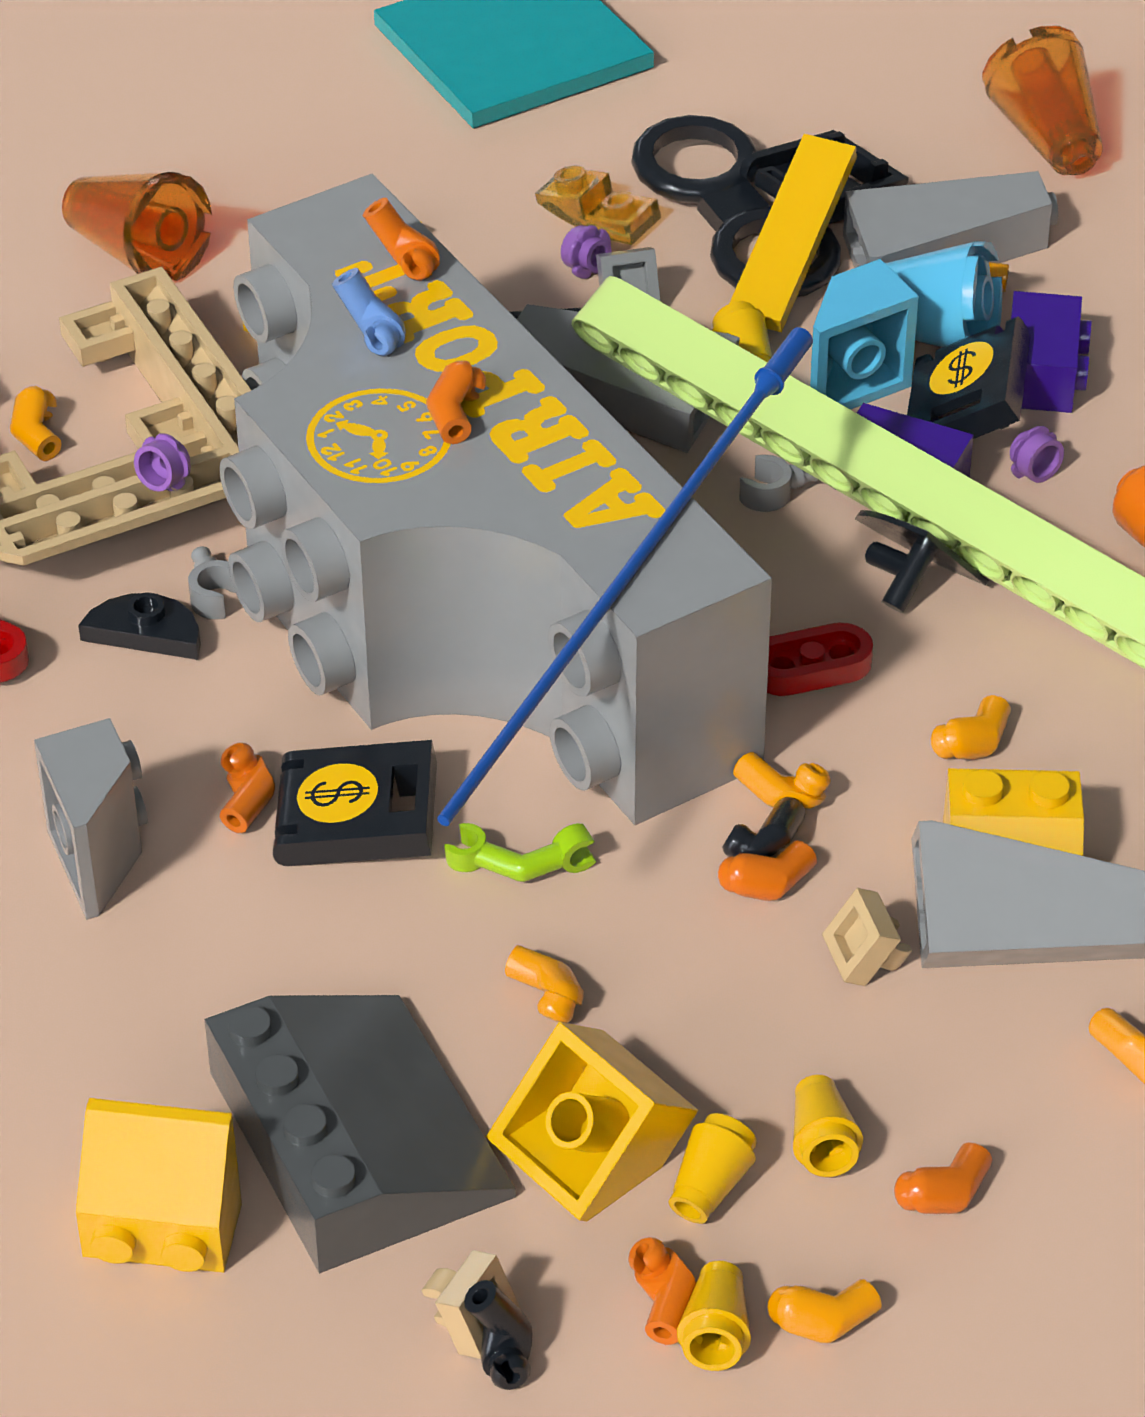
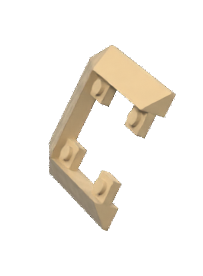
(197, 408)

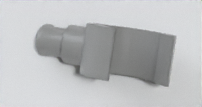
(780, 479)
(205, 576)

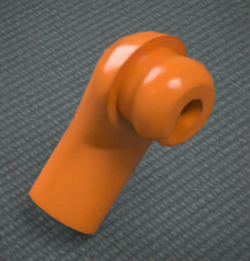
(407, 246)
(444, 401)
(251, 786)
(766, 876)
(944, 1188)
(666, 1283)

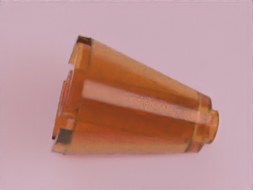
(1048, 97)
(142, 219)

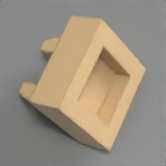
(864, 938)
(450, 1291)

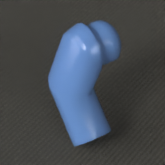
(378, 322)

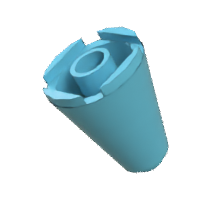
(953, 291)

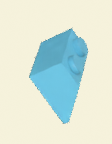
(864, 336)

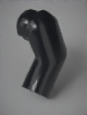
(774, 833)
(504, 1337)

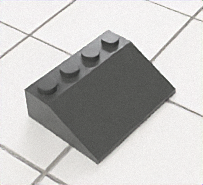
(352, 1121)

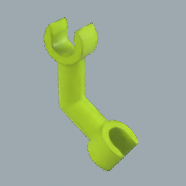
(567, 851)

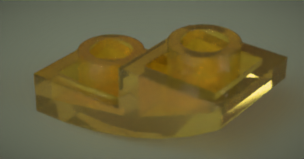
(588, 199)

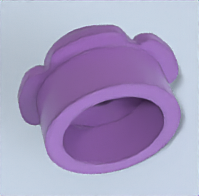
(581, 247)
(1036, 454)
(162, 463)

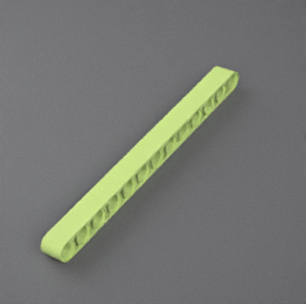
(872, 466)

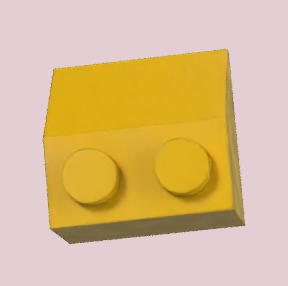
(1018, 805)
(590, 1120)
(158, 1185)

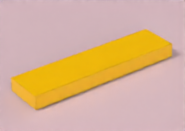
(795, 228)

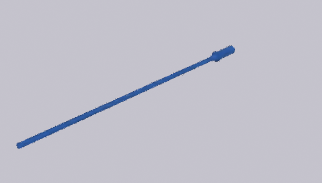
(768, 382)

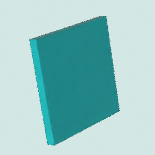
(512, 53)

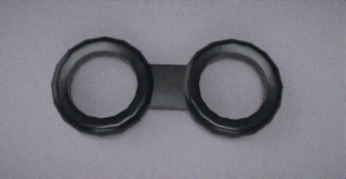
(724, 201)

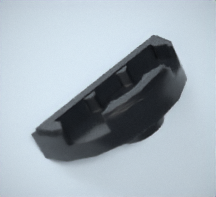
(143, 624)

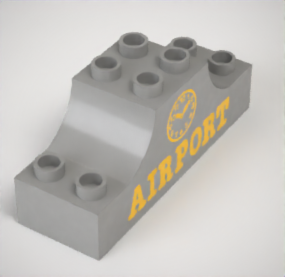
(466, 567)

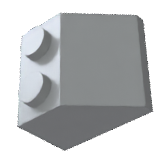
(92, 808)

